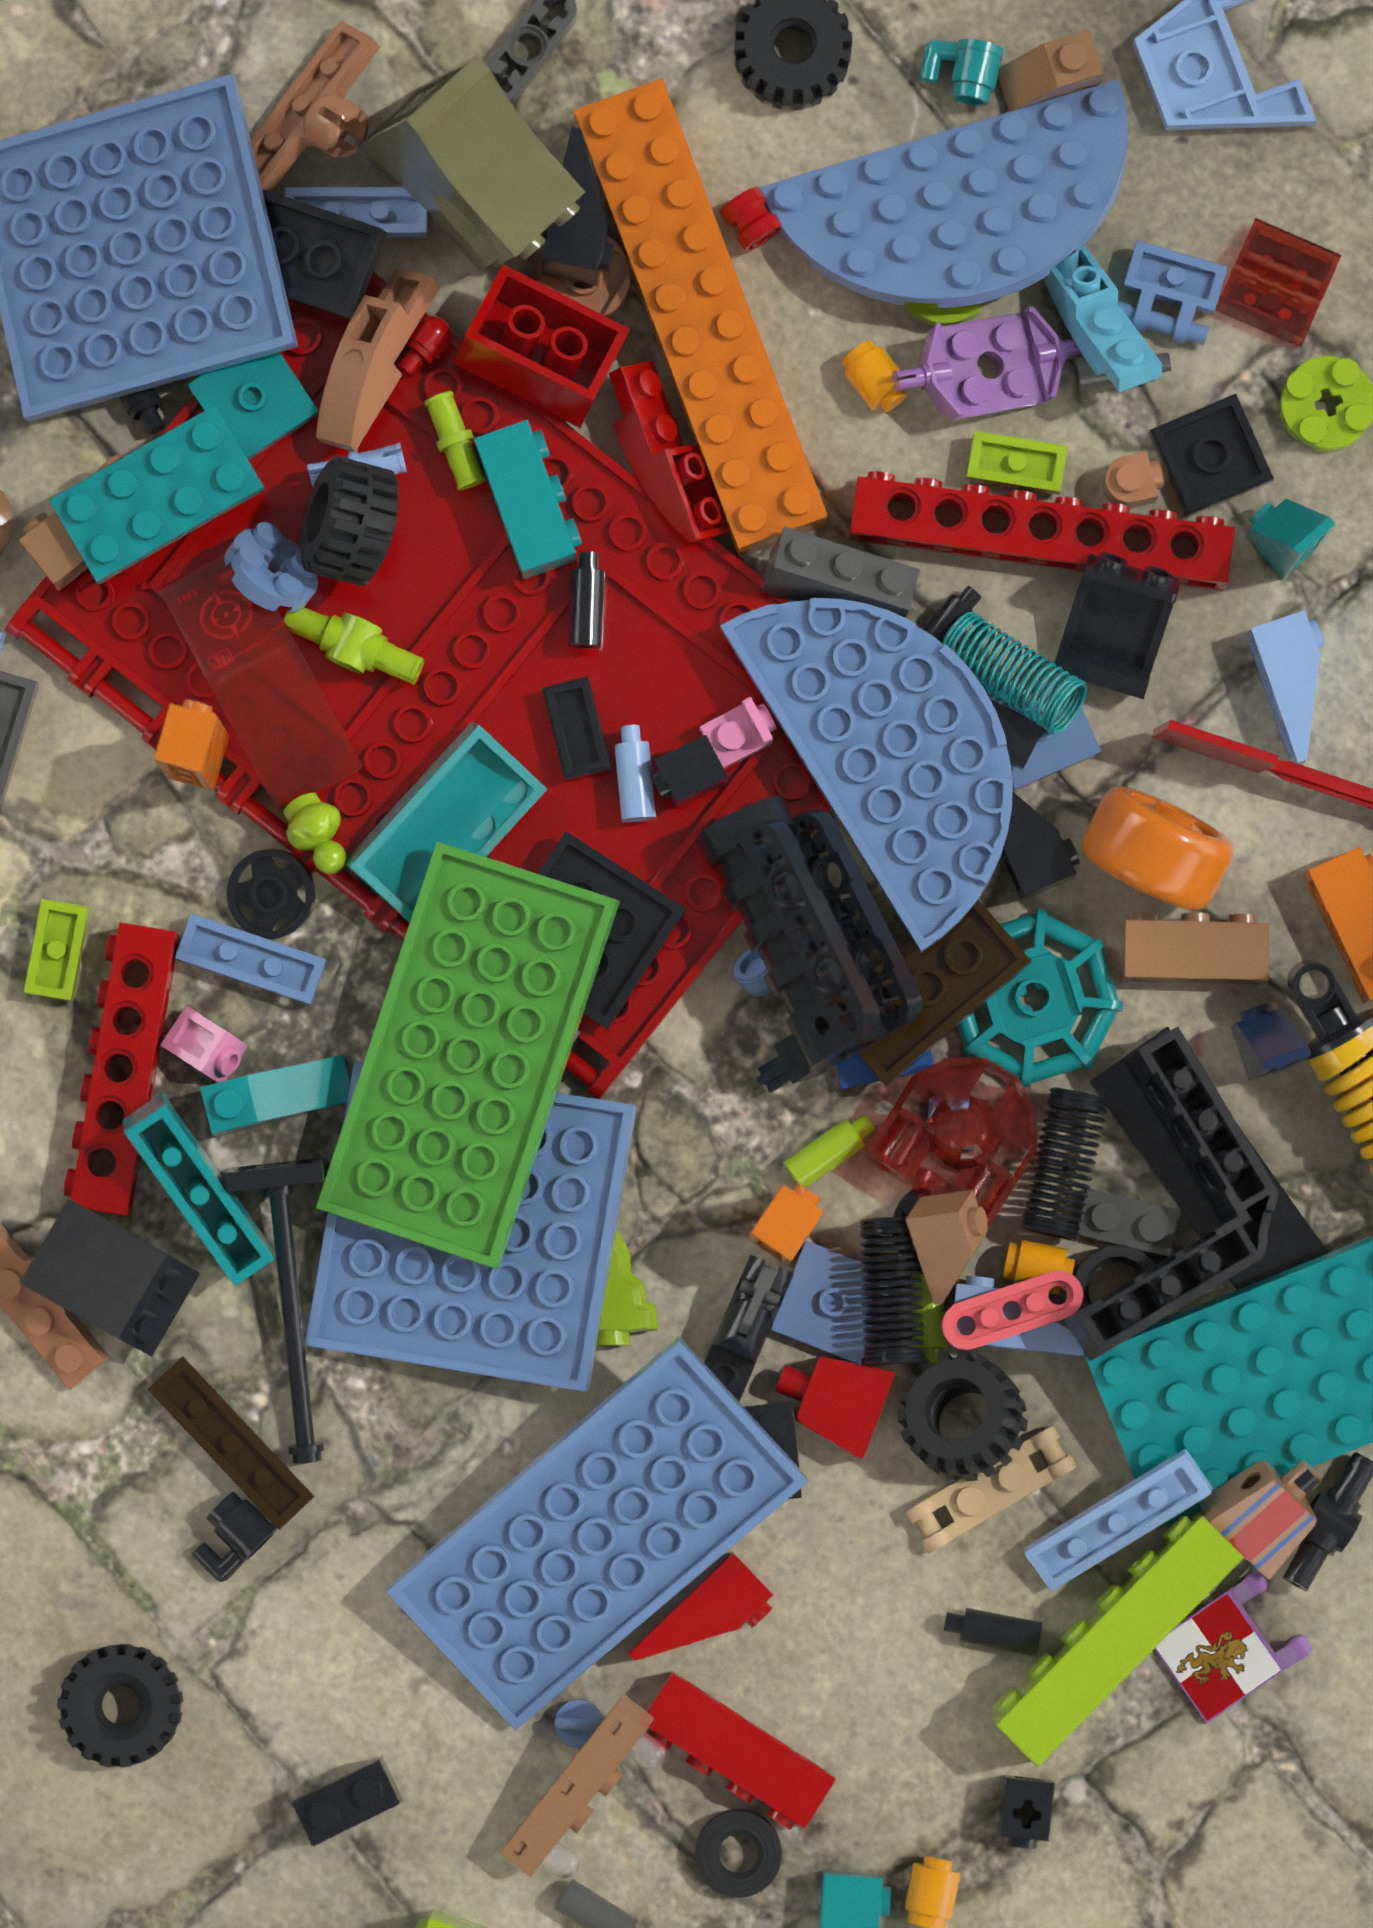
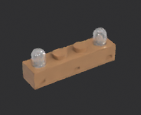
(568, 1797)

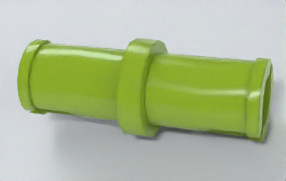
(455, 440)

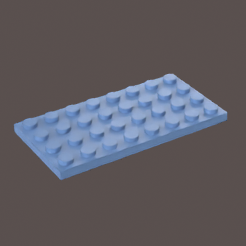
(597, 1533)

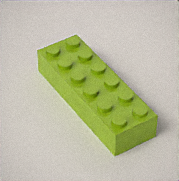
(1116, 1639)

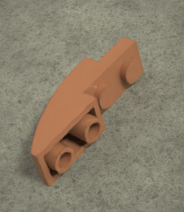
(364, 362)

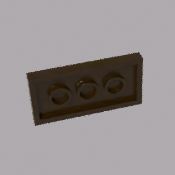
(954, 982)

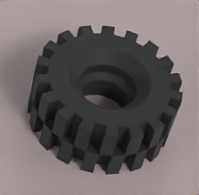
(788, 81)
(83, 1711)

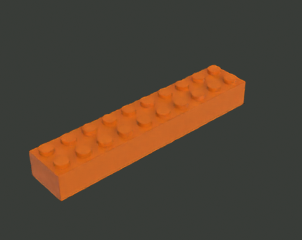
(700, 316)

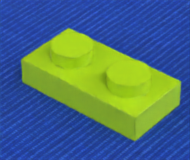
(1016, 462)
(57, 950)

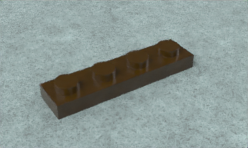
(231, 1442)

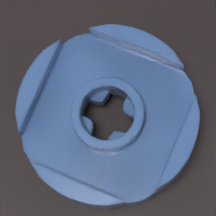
(266, 548)

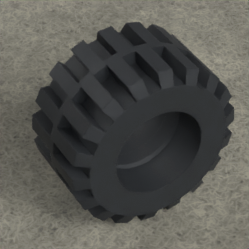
(349, 521)
(940, 1385)

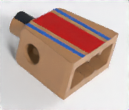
(1264, 1512)

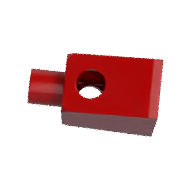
(838, 1400)

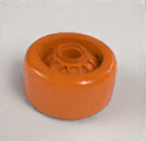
(1157, 848)

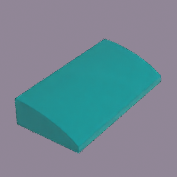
(461, 801)

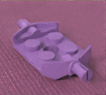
(1019, 343)

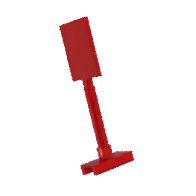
(1259, 760)

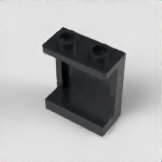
(1117, 623)

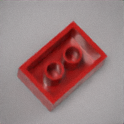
(541, 346)

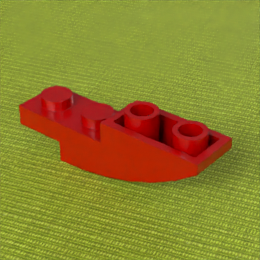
(666, 469)

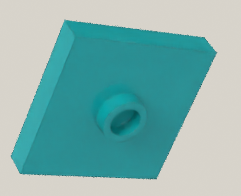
(257, 400)

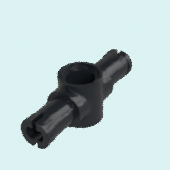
(1335, 1523)

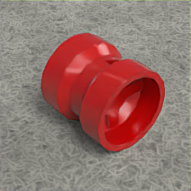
(752, 217)

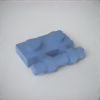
(1174, 279)

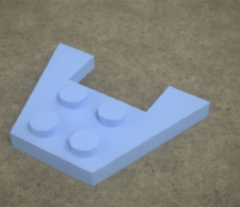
(1202, 78)

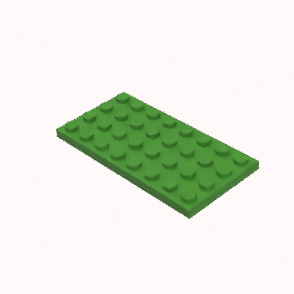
(467, 1054)

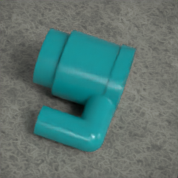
(974, 68)

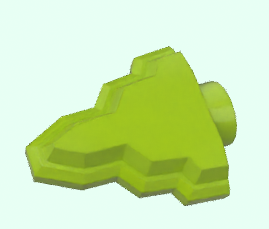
(624, 1302)

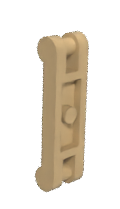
(979, 1500)

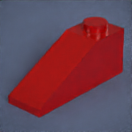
(713, 1608)

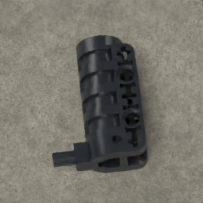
(810, 936)

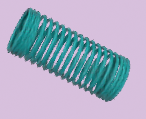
(1069, 692)

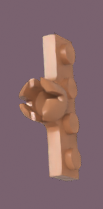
(316, 107)
(49, 1327)

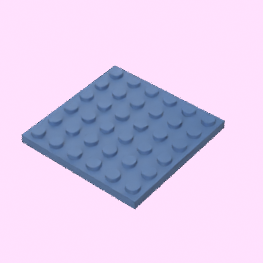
(136, 250)
(515, 1322)

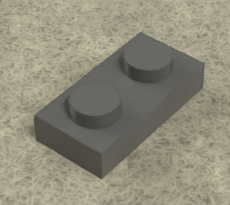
(1129, 1222)

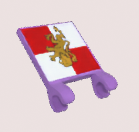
(1222, 1653)

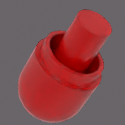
(425, 344)

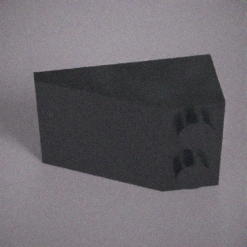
(109, 1277)

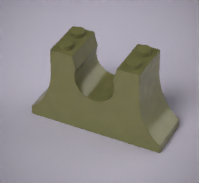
(475, 165)

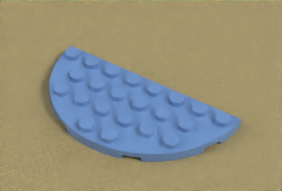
(965, 207)
(894, 745)

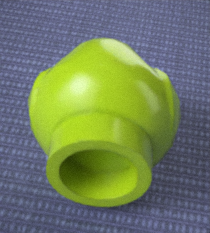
(312, 828)

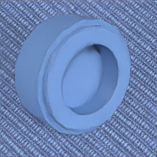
(750, 974)
(576, 1722)

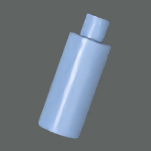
(634, 776)

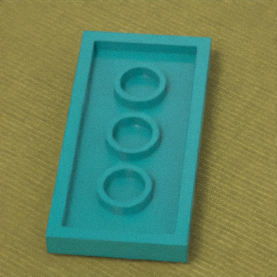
(157, 494)

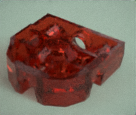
(948, 1131)

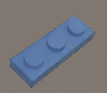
(251, 959)

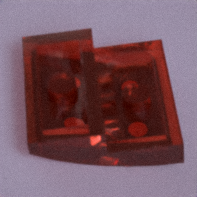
(1278, 282)

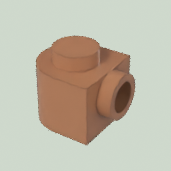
(1133, 480)

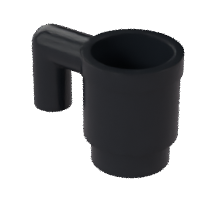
(240, 1529)

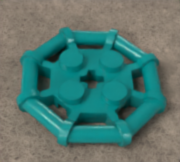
(1057, 1012)

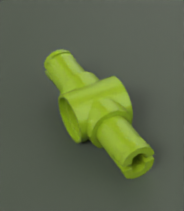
(354, 644)

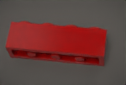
(739, 1751)

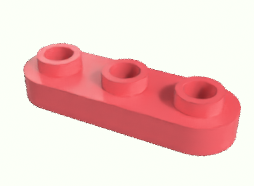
(1034, 1306)

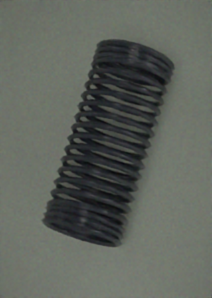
(1077, 1101)
(879, 1350)

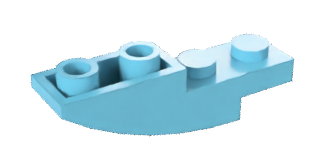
(1098, 324)

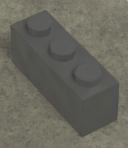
(818, 568)

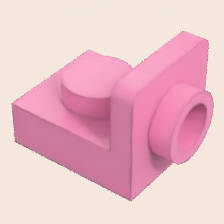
(740, 732)
(204, 1045)

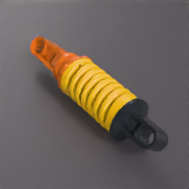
(1339, 1045)

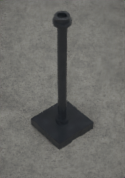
(278, 1182)

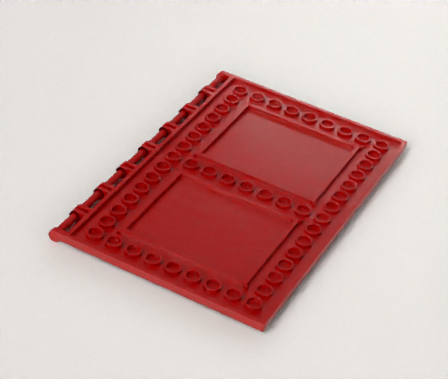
(487, 651)

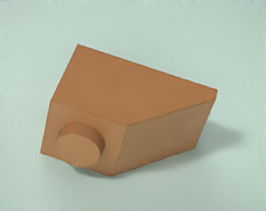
(1050, 71)
(945, 1237)

